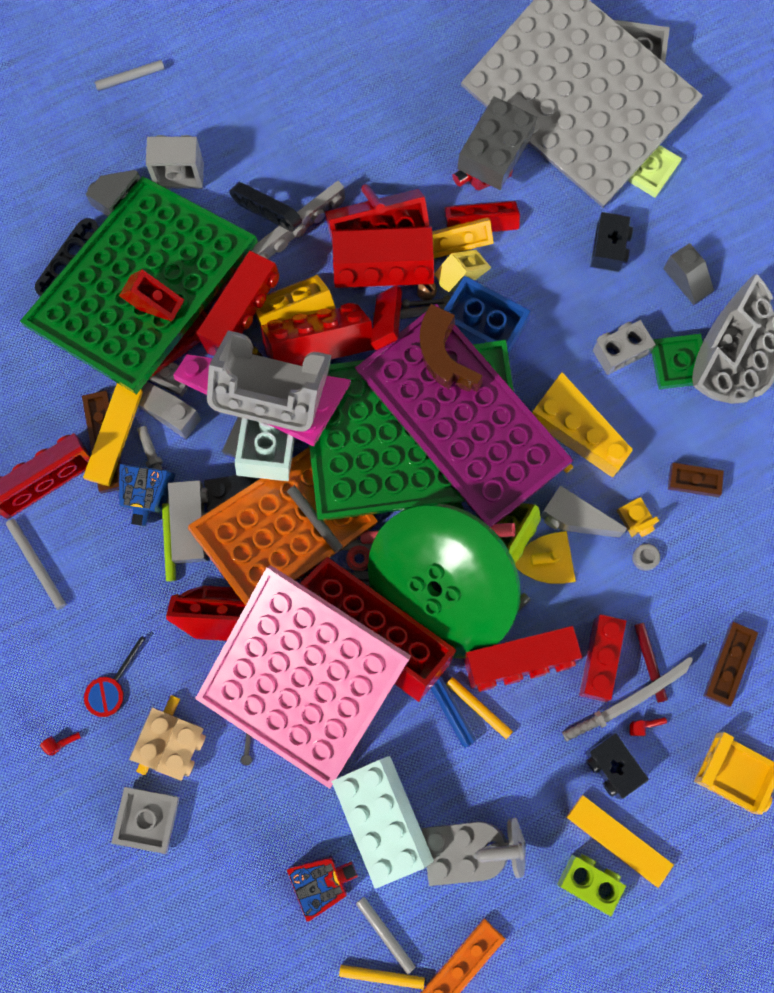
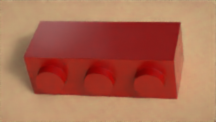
(602, 658)

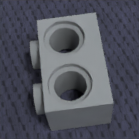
(626, 351)

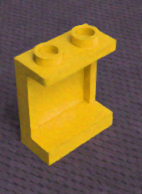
(737, 774)

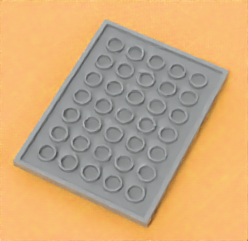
(591, 86)

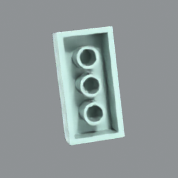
(263, 451)
(382, 822)

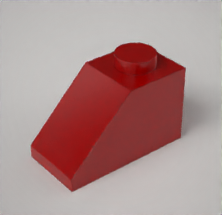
(151, 296)

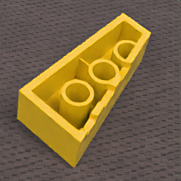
(581, 427)

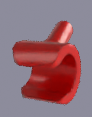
(638, 728)
(52, 747)

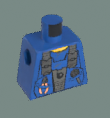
(143, 491)

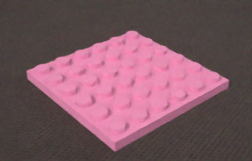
(301, 676)

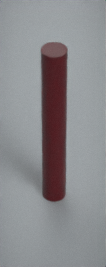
(649, 658)

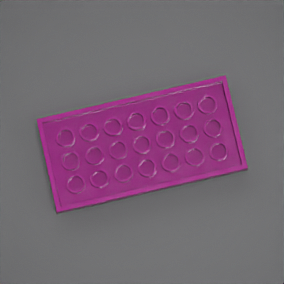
(478, 440)

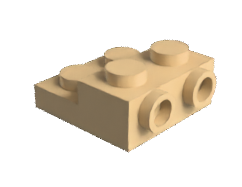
(168, 744)

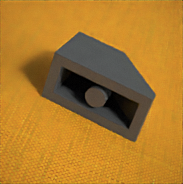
(110, 190)
(690, 273)

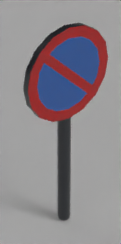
(105, 695)

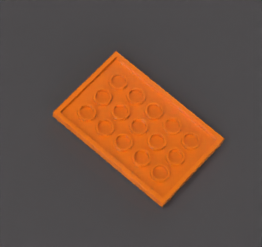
(268, 528)

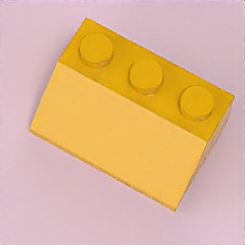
(299, 298)

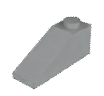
(169, 410)
(575, 515)

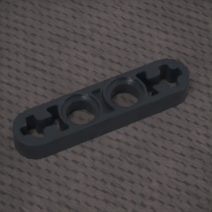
(265, 206)
(63, 256)

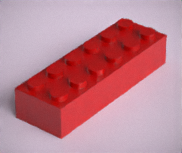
(428, 652)

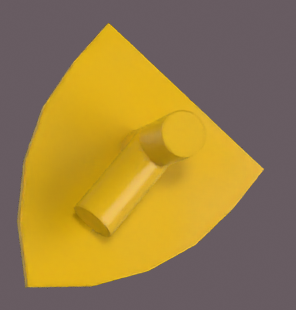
(548, 559)

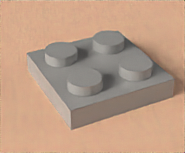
(145, 820)

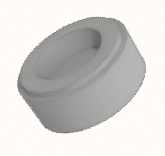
(646, 557)

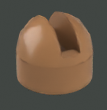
(424, 294)

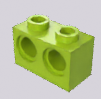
(589, 888)

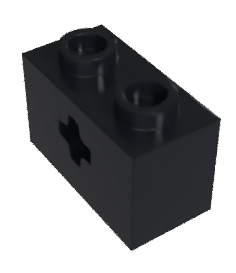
(611, 229)
(629, 774)

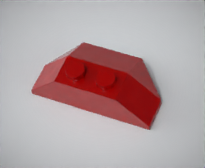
(206, 612)

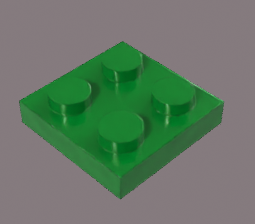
(675, 360)

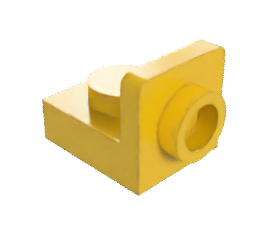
(637, 518)

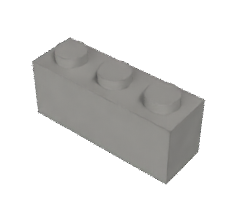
(185, 507)

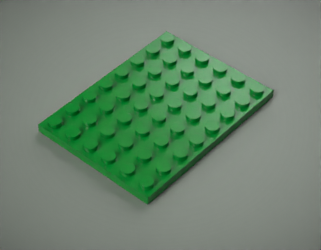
(149, 231)
(370, 461)

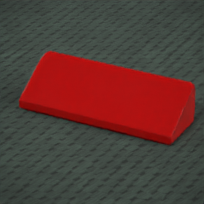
(502, 215)

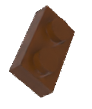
(695, 480)

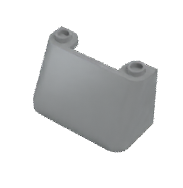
(265, 387)

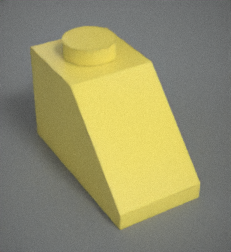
(459, 265)

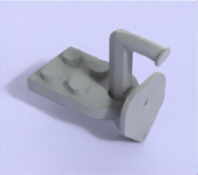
(463, 853)

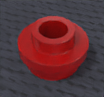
(359, 549)

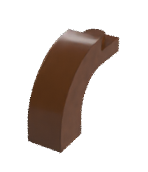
(433, 336)

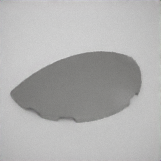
(739, 348)

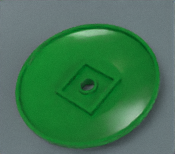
(461, 555)

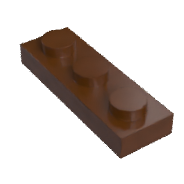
(730, 664)

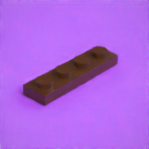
(95, 410)

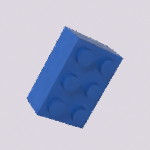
(486, 314)

